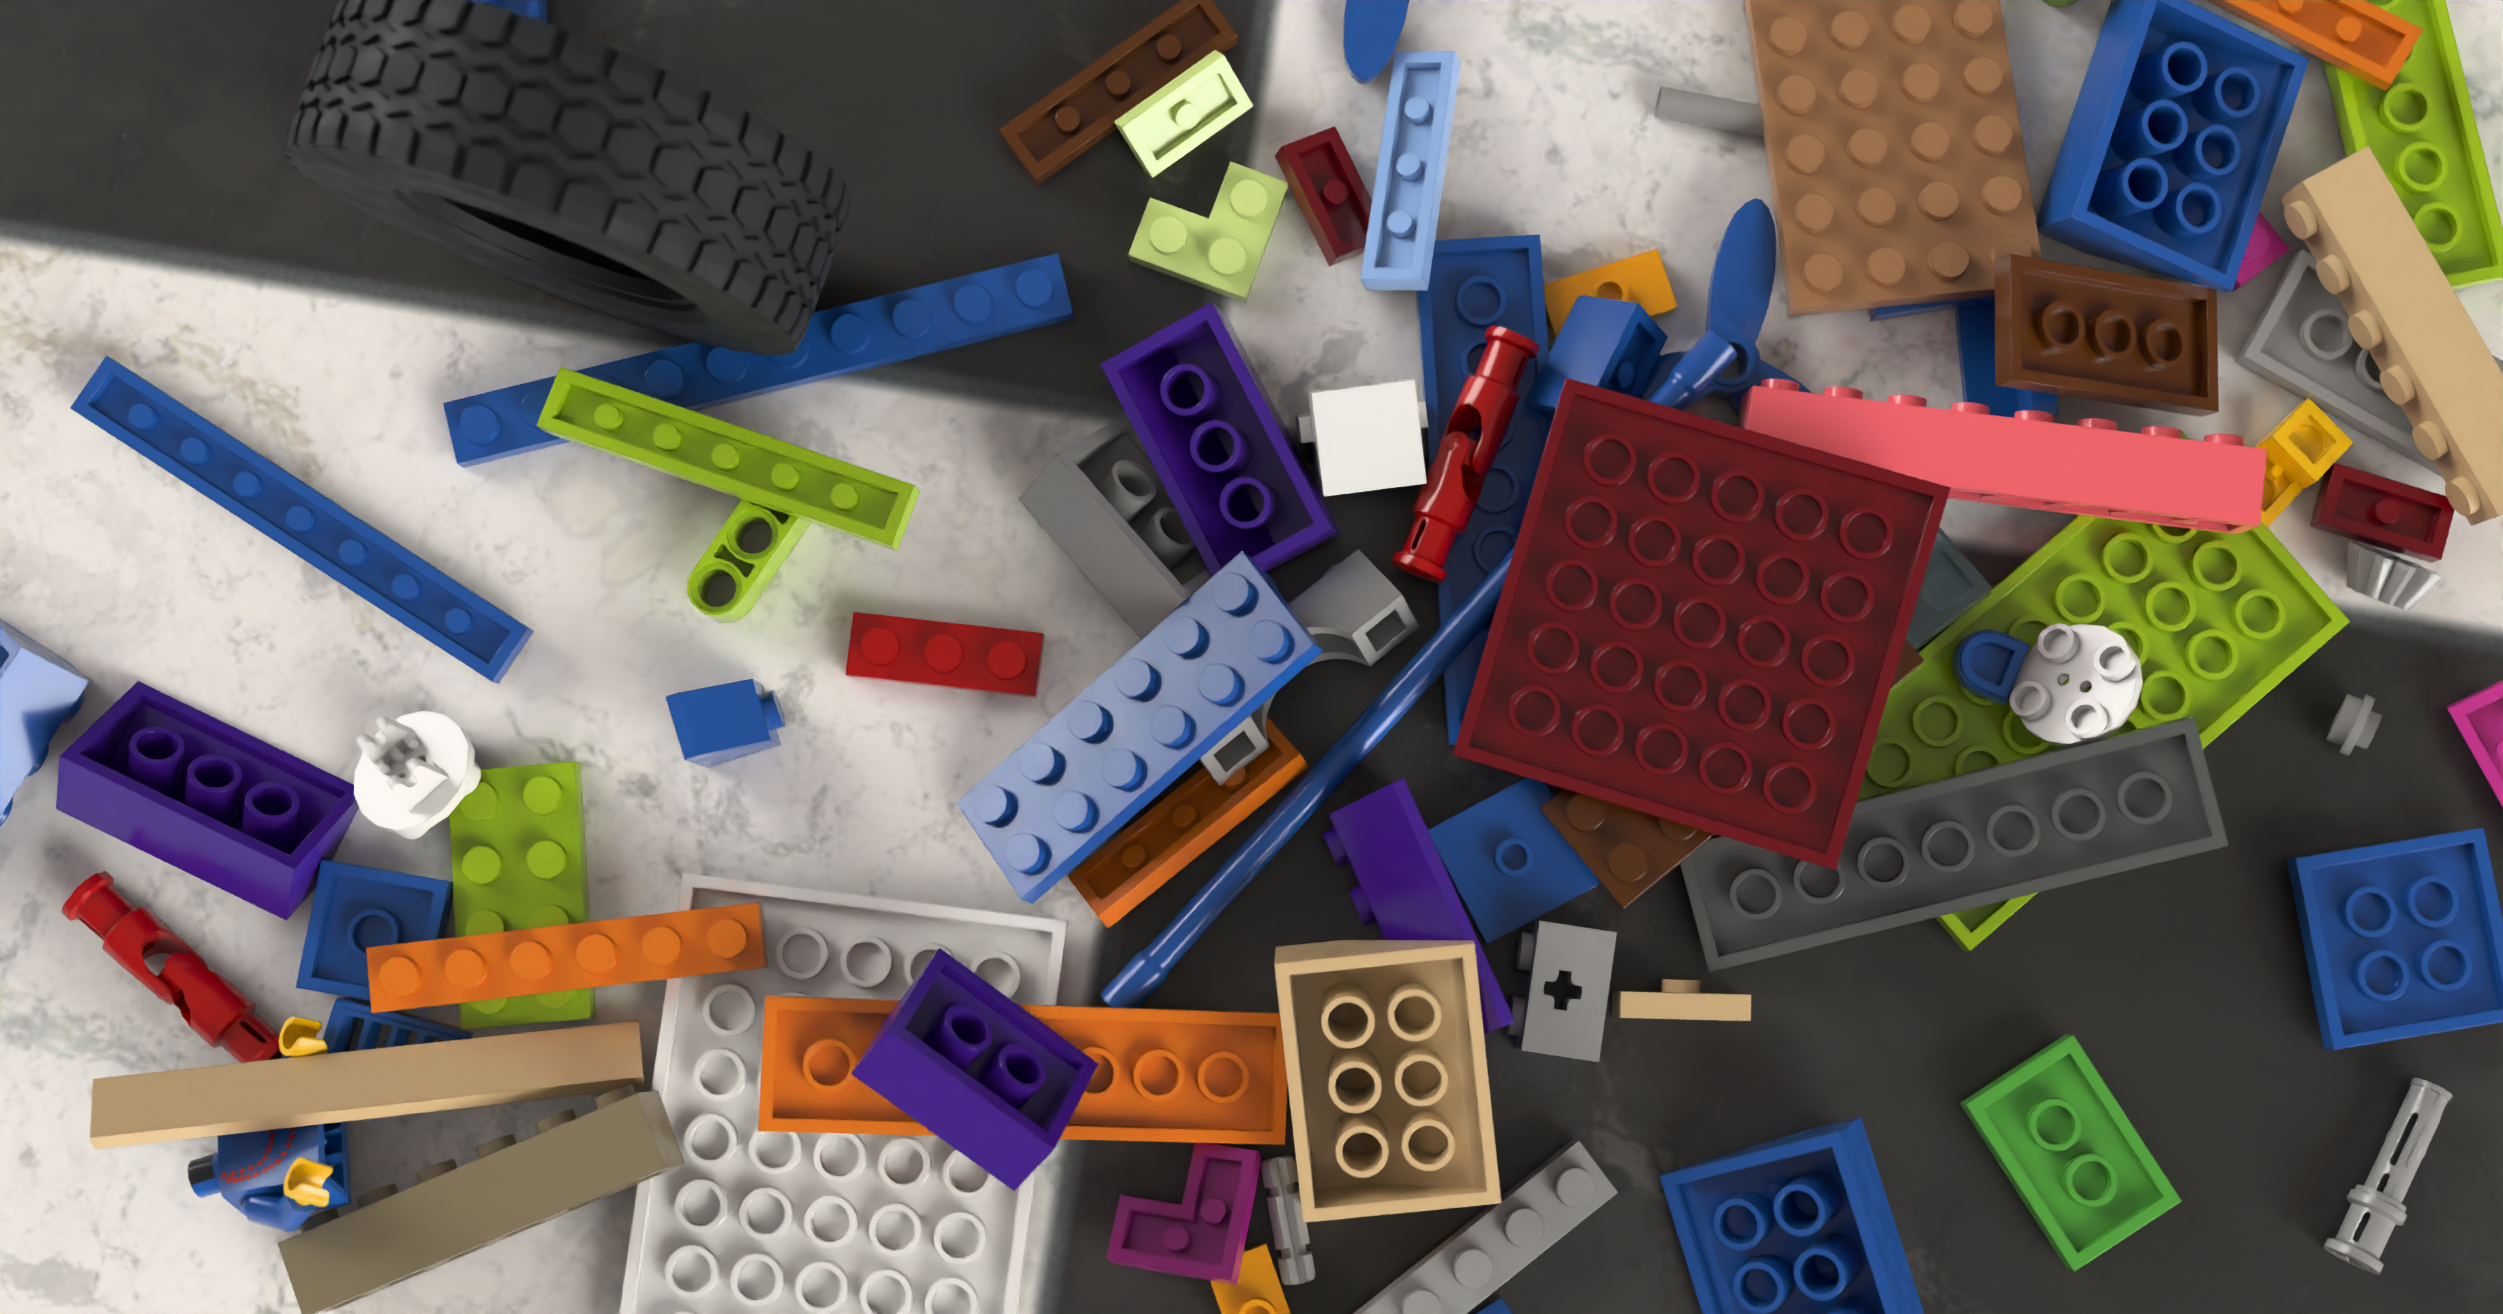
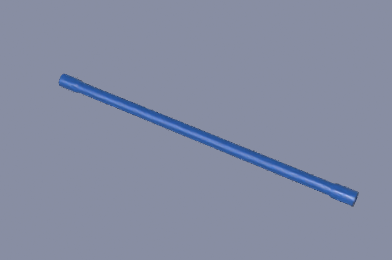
(1151, 966)

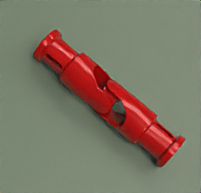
(1462, 463)
(205, 999)

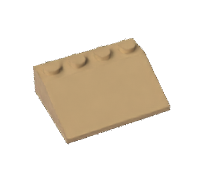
(1386, 1077)

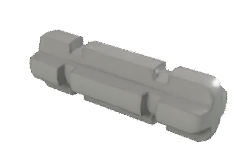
(1286, 1219)

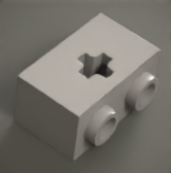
(1587, 964)

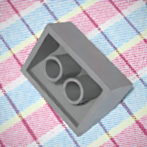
(1118, 525)

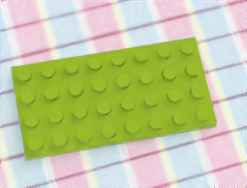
(2200, 608)

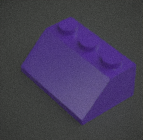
(976, 1070)

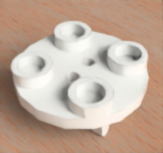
(2087, 658)
(396, 783)

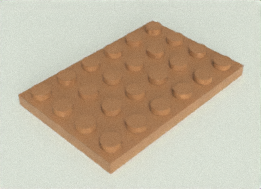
(1890, 149)

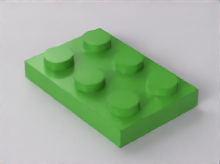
(2070, 1152)

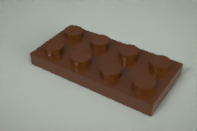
(2105, 336)

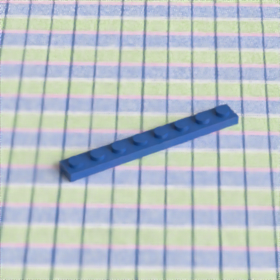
(302, 519)

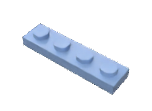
(1410, 171)

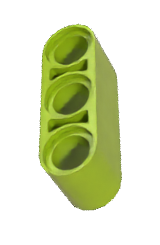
(750, 571)

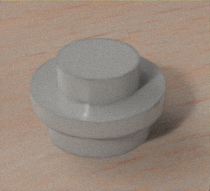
(2354, 723)

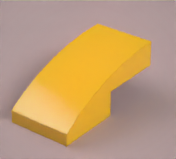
(2298, 455)

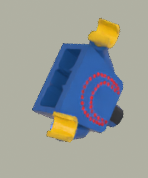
(282, 1172)

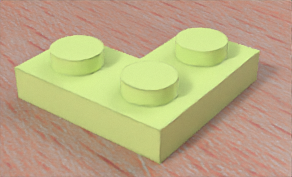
(1215, 251)

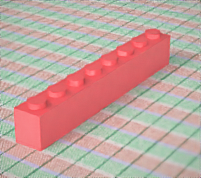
(2026, 457)

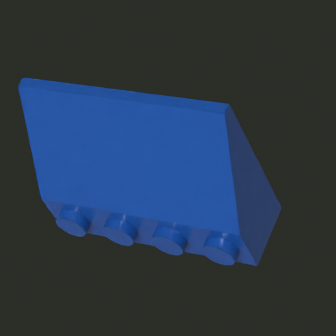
(2172, 142)
(1792, 1228)

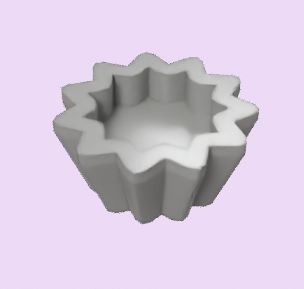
(2387, 576)

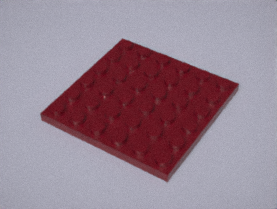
(1701, 622)

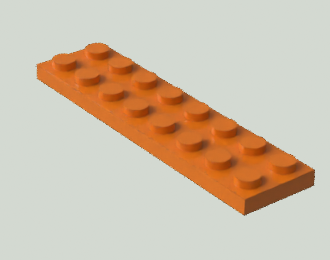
(1155, 1077)

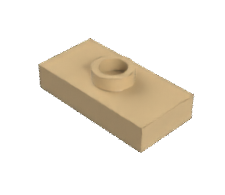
(1681, 1001)

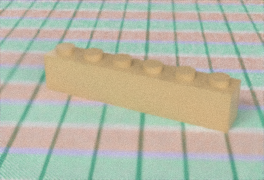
(2409, 324)

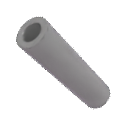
(1710, 111)

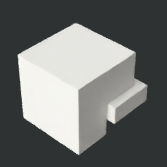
(1365, 437)

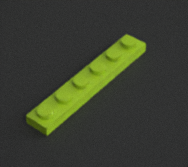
(728, 458)

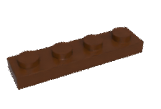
(1090, 102)

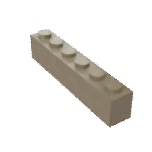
(480, 1202)

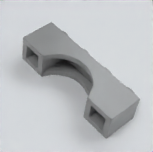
(1352, 617)

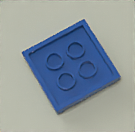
(2401, 937)

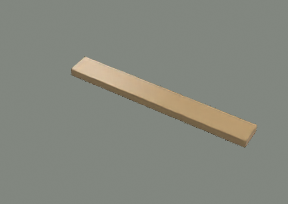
(364, 1084)

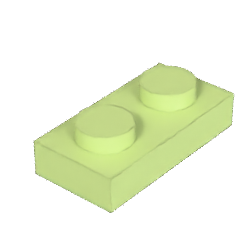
(1183, 113)

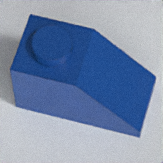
(726, 721)

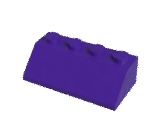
(1220, 444)
(206, 798)
(1406, 882)

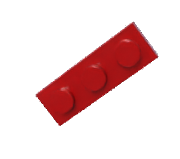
(945, 655)

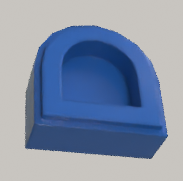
(1989, 664)

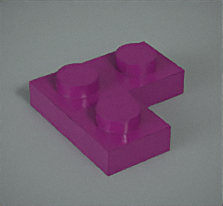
(1204, 1233)

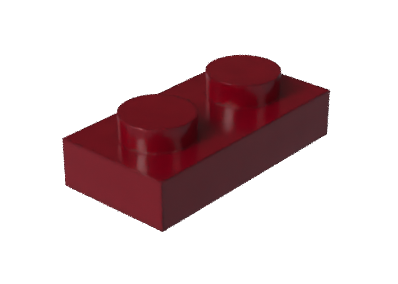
(1328, 193)
(2383, 513)

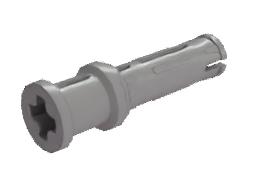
(2378, 1203)

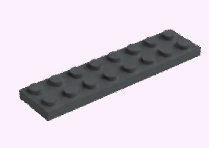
(1964, 845)

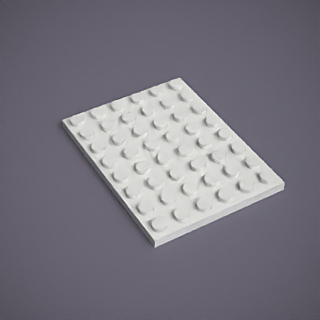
(824, 1215)

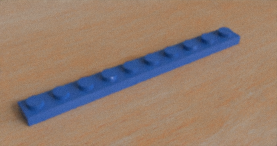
(834, 345)

